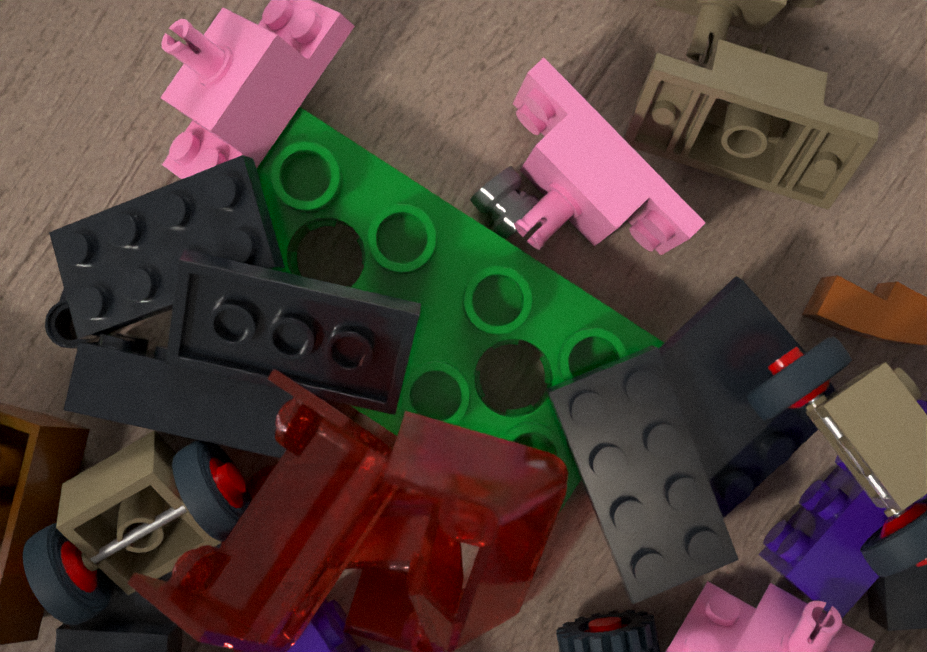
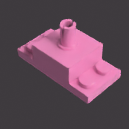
(246, 79)
(592, 172)
(777, 625)

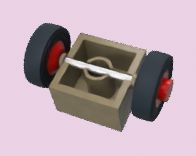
(874, 432)
(132, 517)

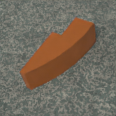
(887, 315)

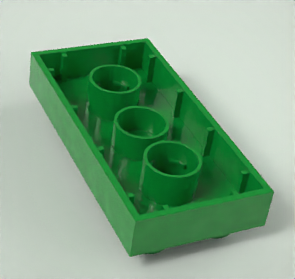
(467, 278)

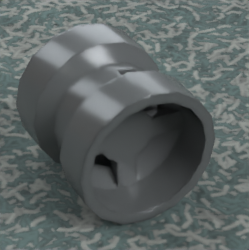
(504, 201)

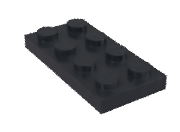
(127, 258)
(318, 333)
(642, 474)

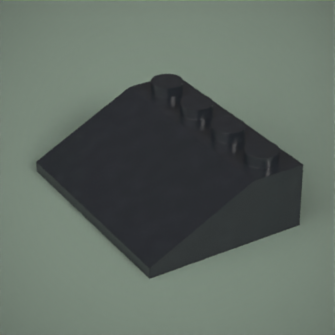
(712, 370)

